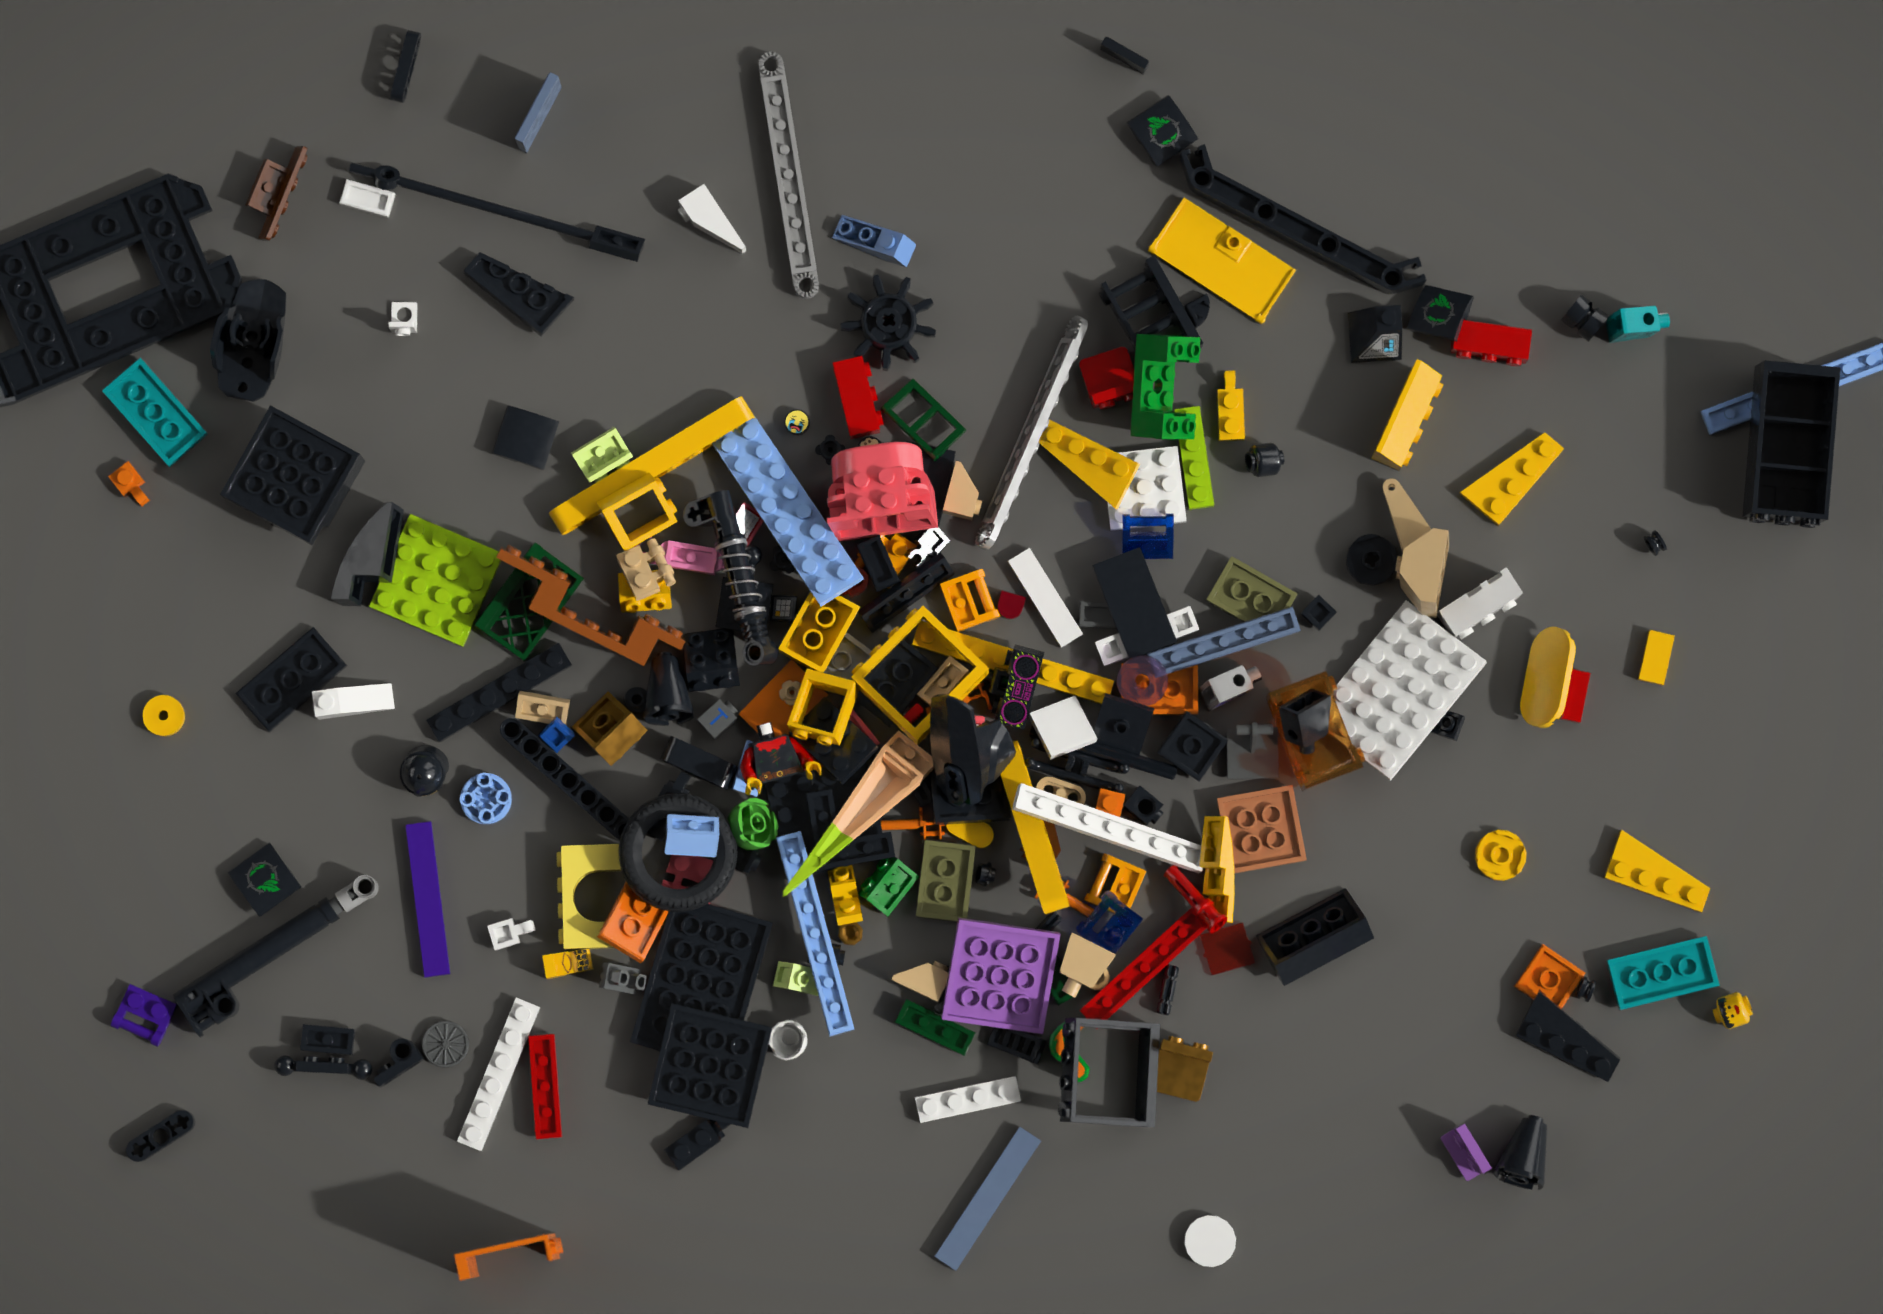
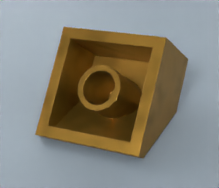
(609, 728)

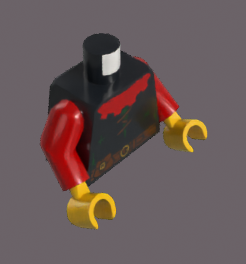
(774, 759)

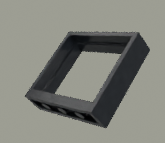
(1146, 1072)

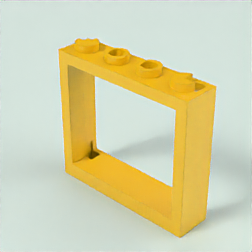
(919, 732)

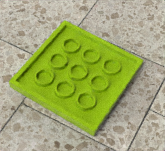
(437, 580)

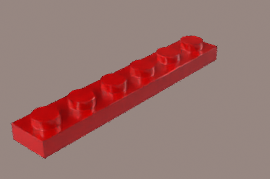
(1144, 967)

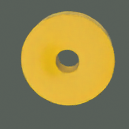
(152, 712)

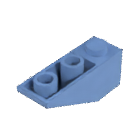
(875, 240)

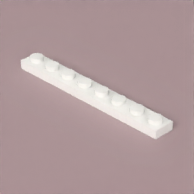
(1107, 827)

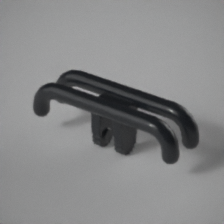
(1077, 768)

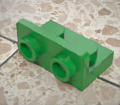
(888, 884)

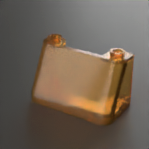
(1333, 753)

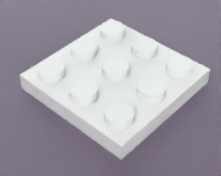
(1154, 488)

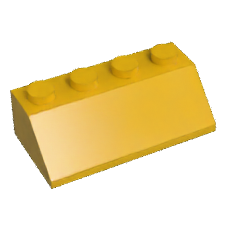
(1407, 416)

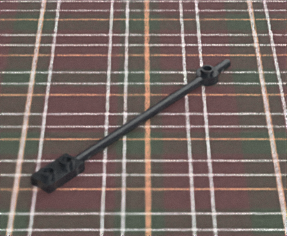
(602, 239)

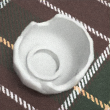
(788, 1039)

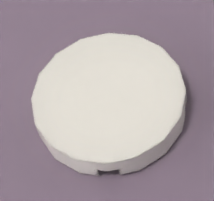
(1210, 1241)

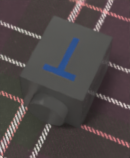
(718, 718)

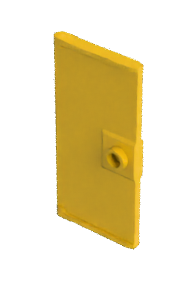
(1222, 260)

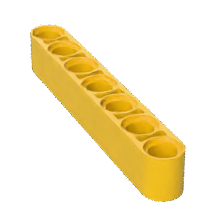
(1035, 840)

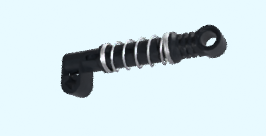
(732, 546)

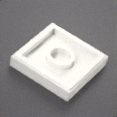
(1062, 727)

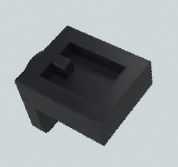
(747, 860)

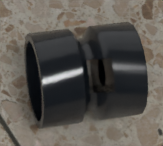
(1585, 318)

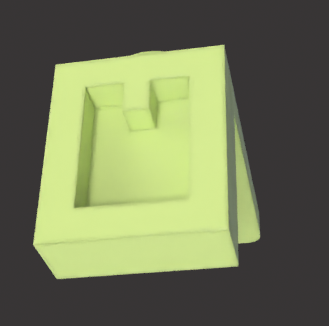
(795, 977)

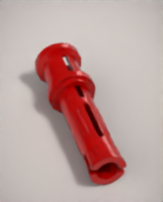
(1202, 906)

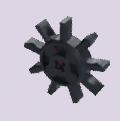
(887, 307)

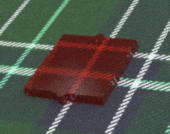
(1227, 949)

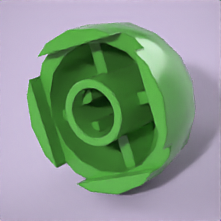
(753, 824)

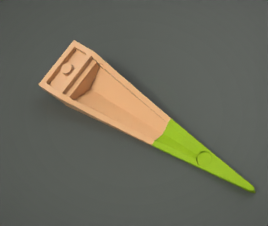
(889, 779)

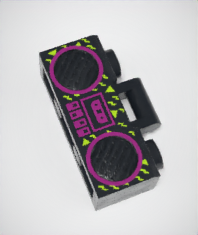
(1023, 675)

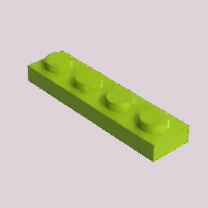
(1196, 465)

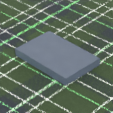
(538, 112)

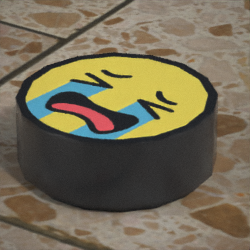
(797, 422)

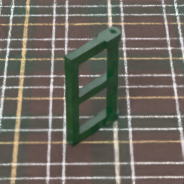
(911, 431)

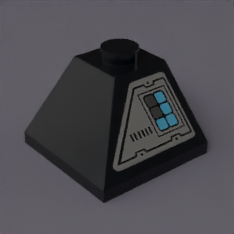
(1375, 334)

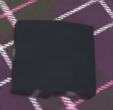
(525, 437)

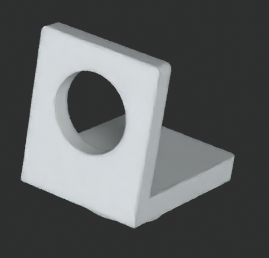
(403, 328)

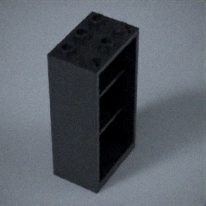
(1791, 443)

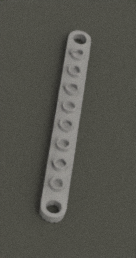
(788, 175)
(1028, 440)

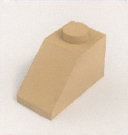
(962, 495)
(924, 979)

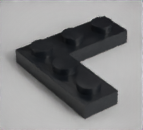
(860, 849)

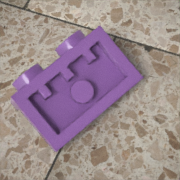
(1465, 1152)

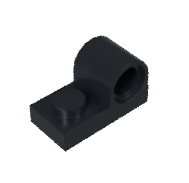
(388, 1073)

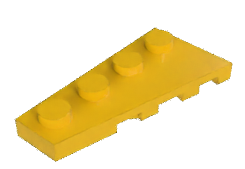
(1095, 464)
(1508, 482)
(1650, 873)

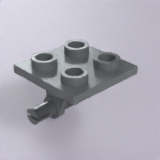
(1252, 752)

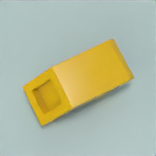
(845, 895)

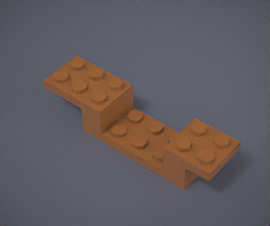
(550, 594)

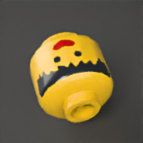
(1733, 1010)

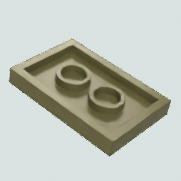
(1248, 593)
(945, 881)

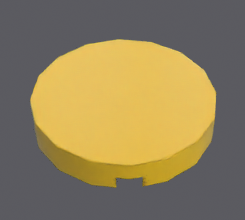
(1500, 855)

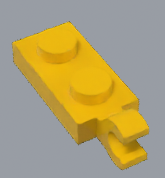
(1230, 410)

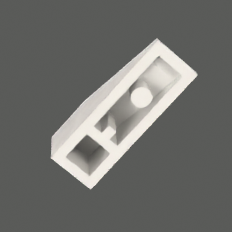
(708, 217)
(352, 700)

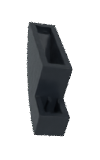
(369, 556)

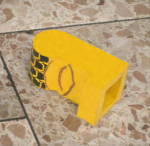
(567, 963)

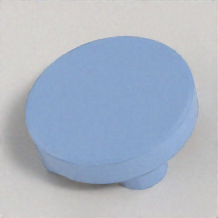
(486, 798)

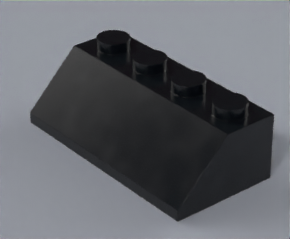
(1315, 936)

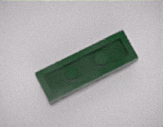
(934, 1028)

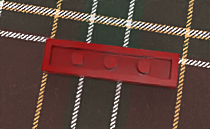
(545, 1086)

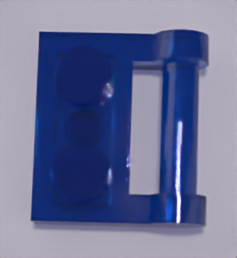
(1152, 544)
(1116, 929)

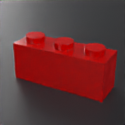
(1493, 343)
(857, 397)

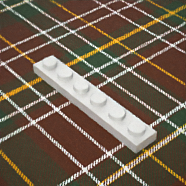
(498, 1074)

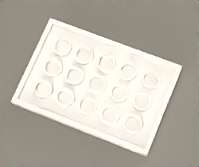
(1403, 687)

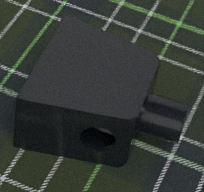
(1306, 719)

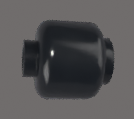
(1264, 459)

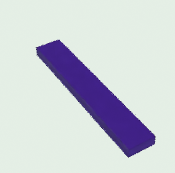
(428, 899)

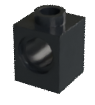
(1142, 795)

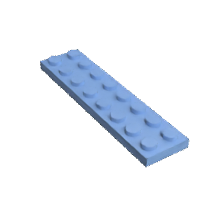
(788, 511)

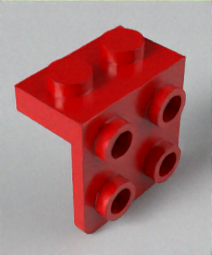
(1108, 377)

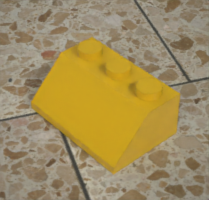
(818, 632)

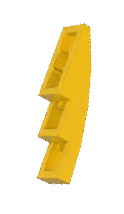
(1218, 862)

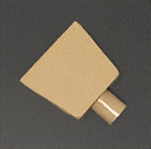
(1083, 964)

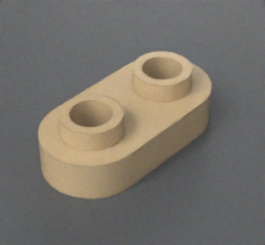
(1062, 788)

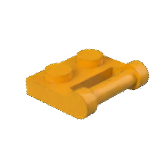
(962, 604)
(1124, 886)

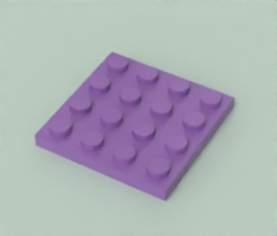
(1000, 975)

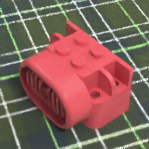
(880, 492)

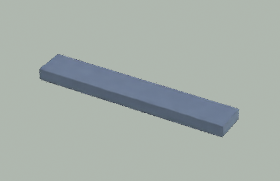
(1227, 640)
(987, 1198)

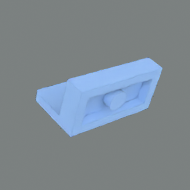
(692, 835)

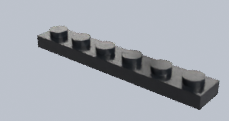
(499, 692)

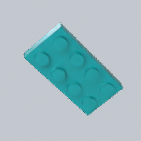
(155, 412)
(1662, 973)

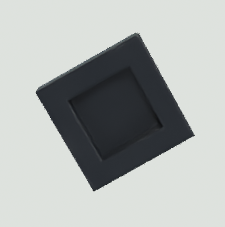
(1318, 612)

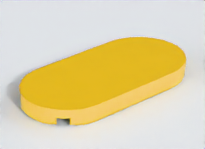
(1547, 677)

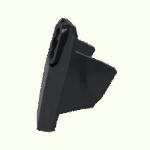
(249, 332)
(966, 754)

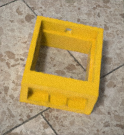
(625, 495)
(830, 683)

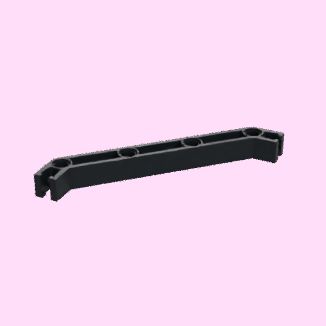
(1297, 229)

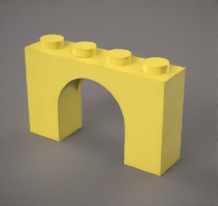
(577, 863)

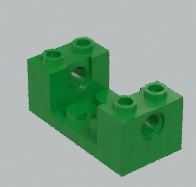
(1156, 364)

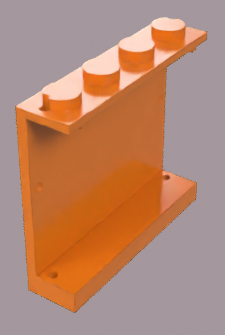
(467, 1263)

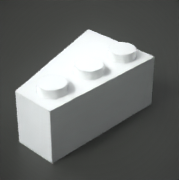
(1480, 604)

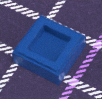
(556, 735)

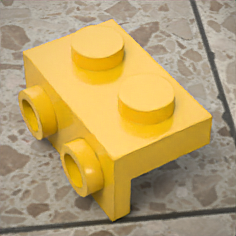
(656, 602)

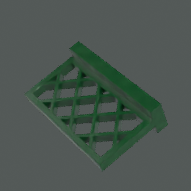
(507, 593)

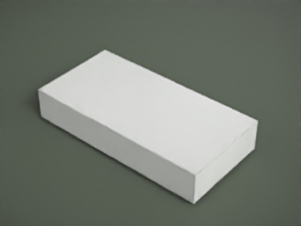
(367, 198)

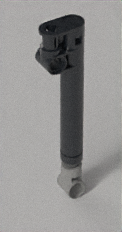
(205, 994)

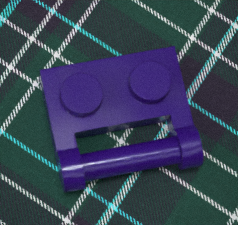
(148, 1007)

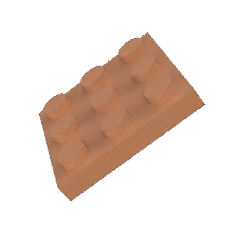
(1263, 828)

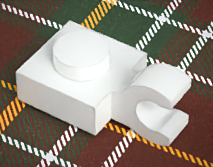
(507, 933)

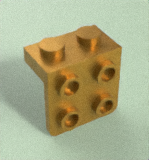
(1182, 1068)

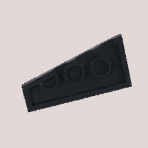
(526, 298)
(1559, 1034)

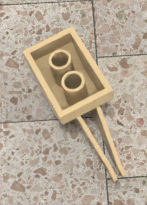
(1423, 550)

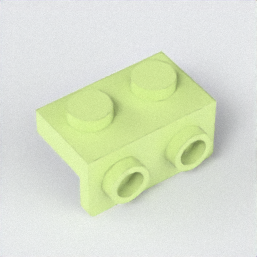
(602, 455)

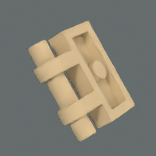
(638, 572)

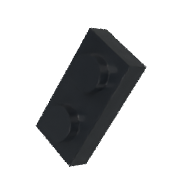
(327, 1039)

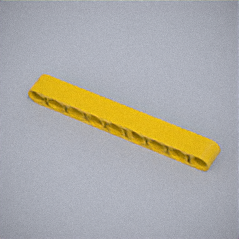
(656, 461)

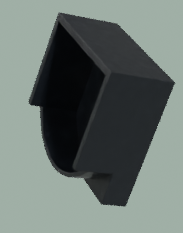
(293, 476)

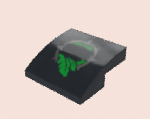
(1162, 130)
(1440, 313)
(264, 879)

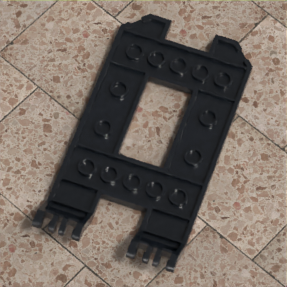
(187, 297)

